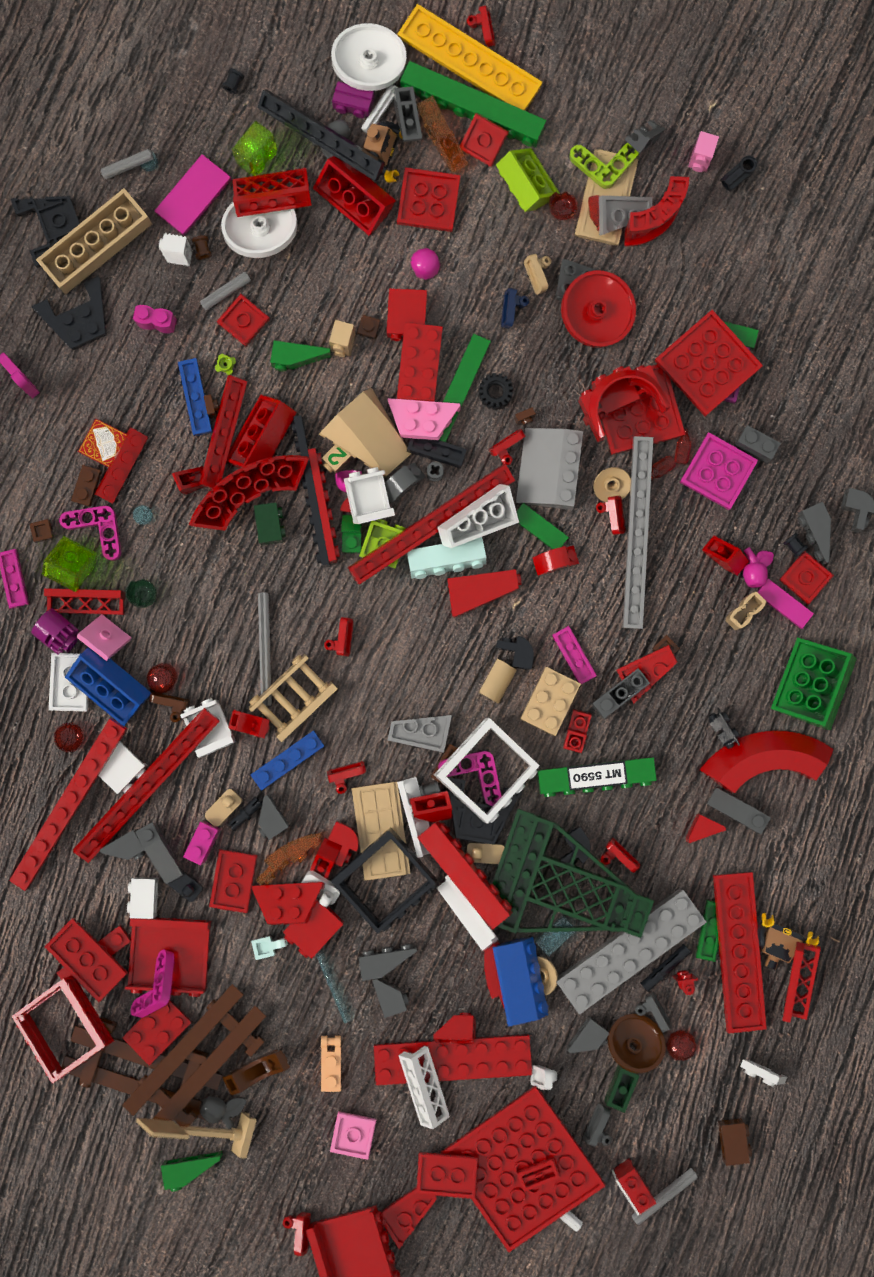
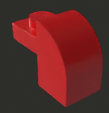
(555, 560)
(249, 724)
(348, 838)

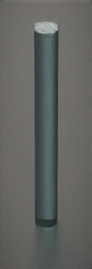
(333, 986)

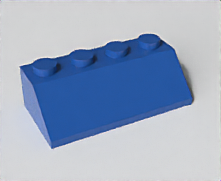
(107, 685)
(520, 981)

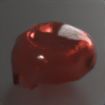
(563, 206)
(162, 677)
(68, 737)
(681, 1045)

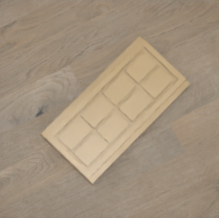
(623, 187)
(376, 811)

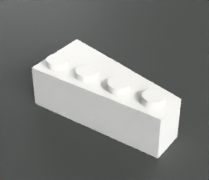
(484, 516)

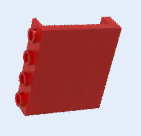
(183, 937)
(352, 1245)

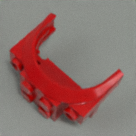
(618, 392)

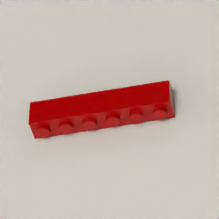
(465, 875)

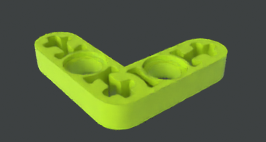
(603, 170)

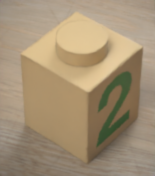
(336, 459)

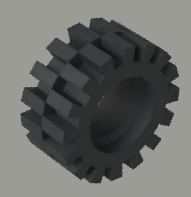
(495, 380)

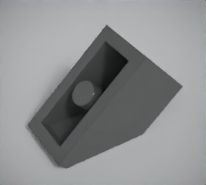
(271, 819)
(125, 847)
(390, 998)
(588, 1037)

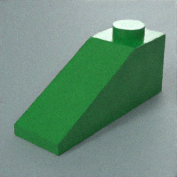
(292, 355)
(181, 1171)

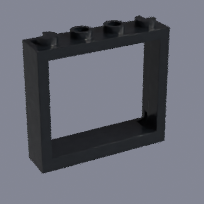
(400, 910)

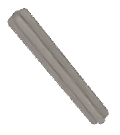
(667, 1194)

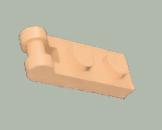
(330, 1064)

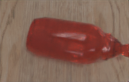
(593, 203)
(683, 449)
(662, 467)

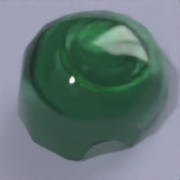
(141, 593)

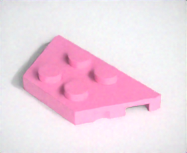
(422, 418)

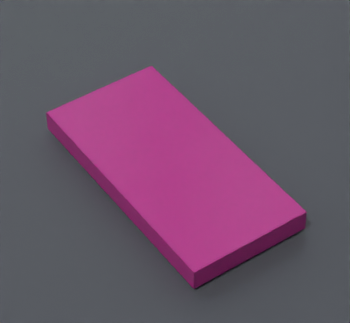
(193, 195)

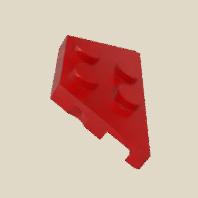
(287, 902)

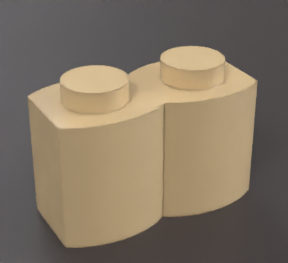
(747, 608)

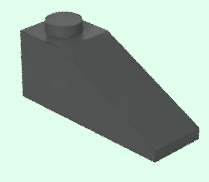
(407, 114)
(738, 811)
(159, 852)

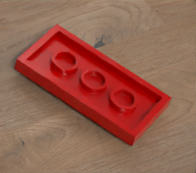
(419, 362)
(86, 959)

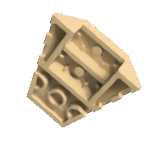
(368, 433)

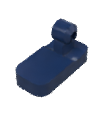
(510, 301)

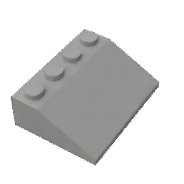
(549, 467)

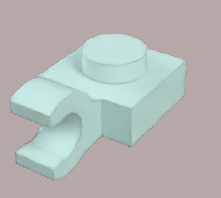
(265, 947)

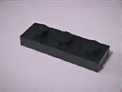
(438, 451)

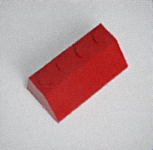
(354, 194)
(261, 432)

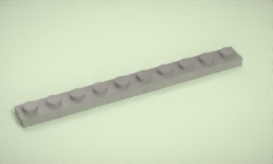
(637, 532)

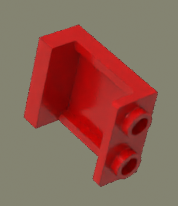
(403, 307)
(316, 932)

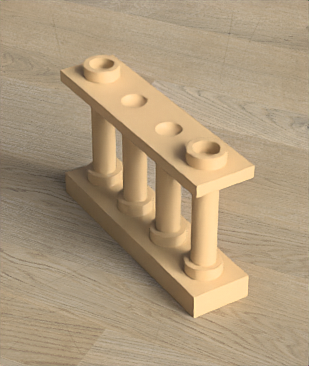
(297, 716)

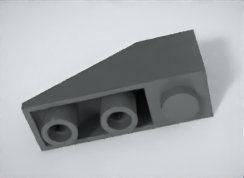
(818, 528)
(620, 693)
(378, 964)

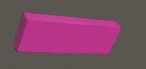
(13, 579)
(785, 604)
(574, 655)

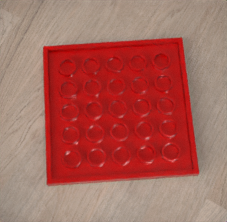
(516, 1139)

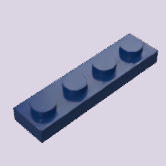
(194, 396)
(287, 760)

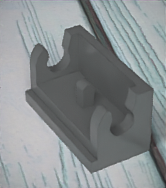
(643, 139)

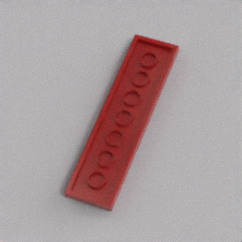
(739, 952)
(485, 1059)

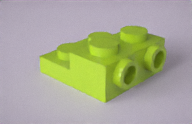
(377, 535)

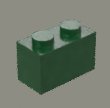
(268, 523)
(621, 1089)

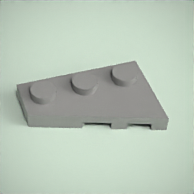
(615, 211)
(423, 732)

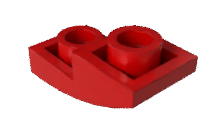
(577, 731)

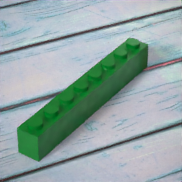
(468, 101)

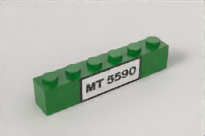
(596, 775)

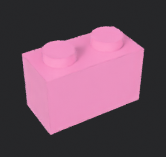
(703, 152)

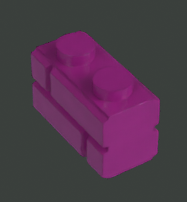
(352, 100)

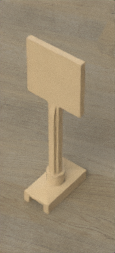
(169, 1129)

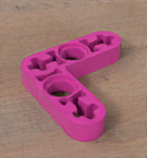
(18, 376)
(103, 524)
(476, 765)
(161, 990)

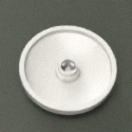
(368, 57)
(259, 233)

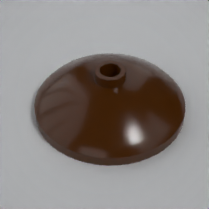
(644, 1036)

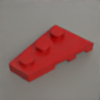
(652, 665)
(405, 1213)

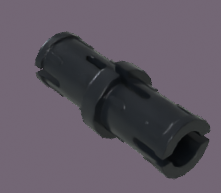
(245, 813)

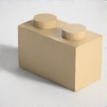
(342, 338)

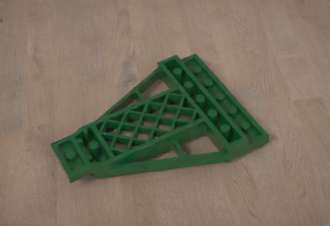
(522, 862)

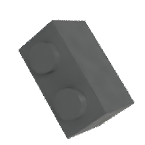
(757, 444)

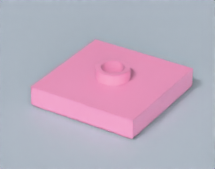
(103, 637)
(353, 1135)

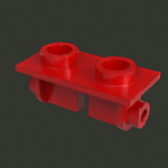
(686, 981)

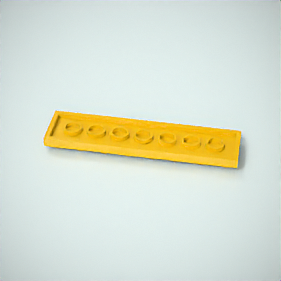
(469, 58)

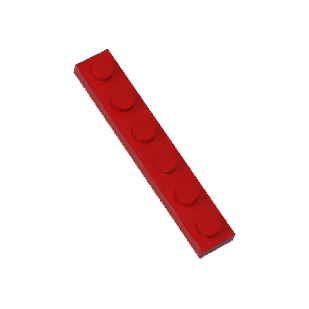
(223, 431)
(322, 498)

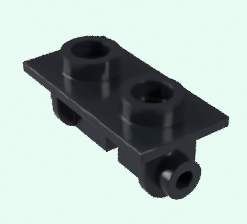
(721, 721)

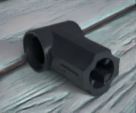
(738, 173)

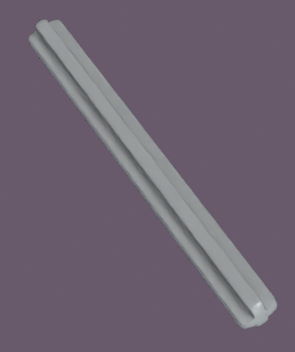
(264, 645)

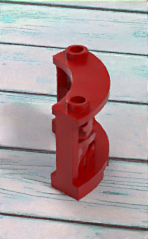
(653, 222)

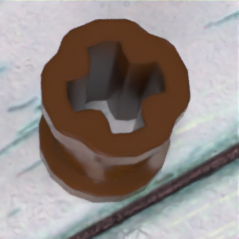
(201, 247)

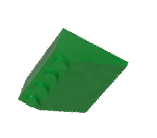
(814, 683)

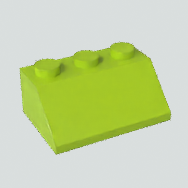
(526, 178)

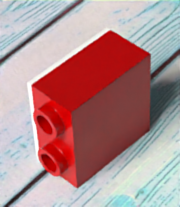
(633, 1186)

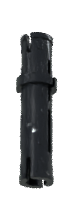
(665, 968)

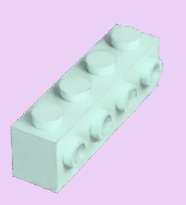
(442, 559)

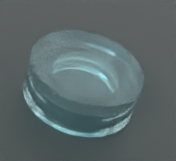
(151, 165)
(142, 515)

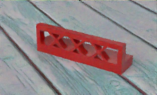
(85, 594)
(793, 982)

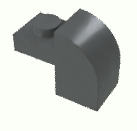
(402, 481)
(859, 503)

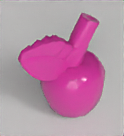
(756, 572)

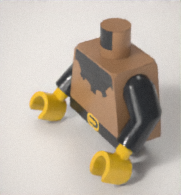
(381, 143)
(780, 941)

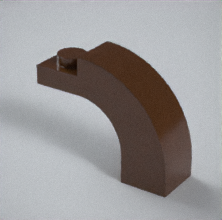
(256, 1070)

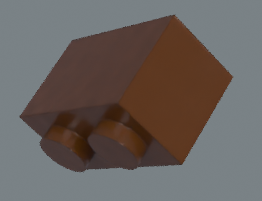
(734, 1141)

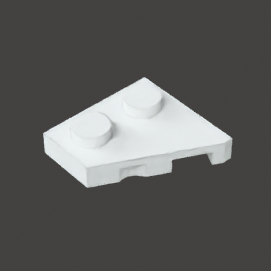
(770, 1078)

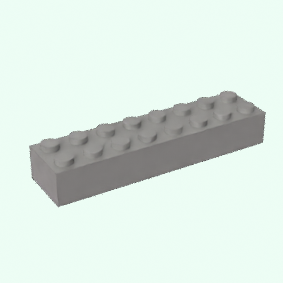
(627, 954)

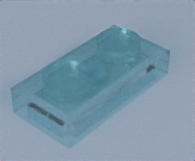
(553, 940)

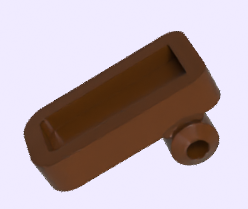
(176, 703)

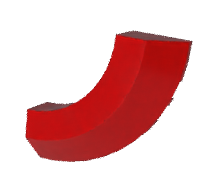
(245, 485)
(764, 753)

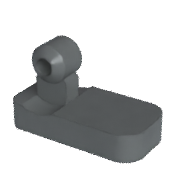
(653, 1004)
(597, 1123)

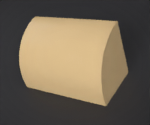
(497, 681)

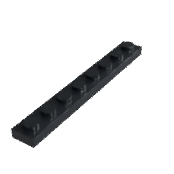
(321, 135)
(311, 500)

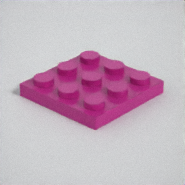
(718, 471)

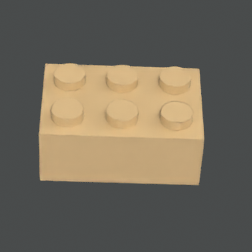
(550, 701)

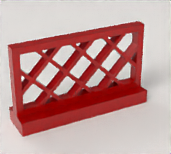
(266, 200)

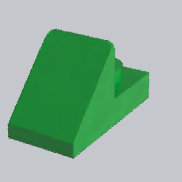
(351, 535)

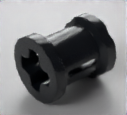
(232, 81)
(795, 545)

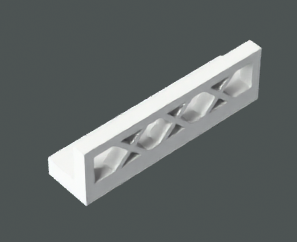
(410, 789)
(467, 914)
(421, 1091)

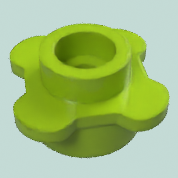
(225, 359)

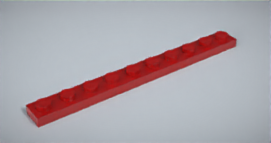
(426, 527)
(146, 785)
(68, 804)

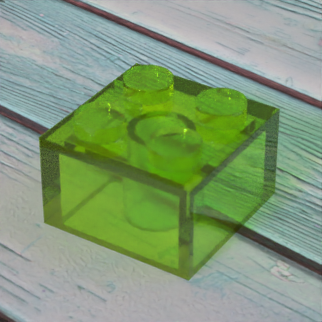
(255, 149)
(69, 563)

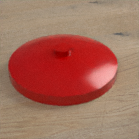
(598, 309)

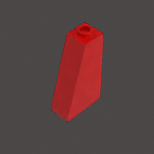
(478, 590)

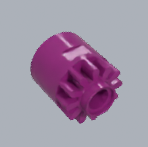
(55, 632)

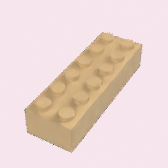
(94, 241)

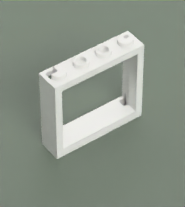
(460, 753)

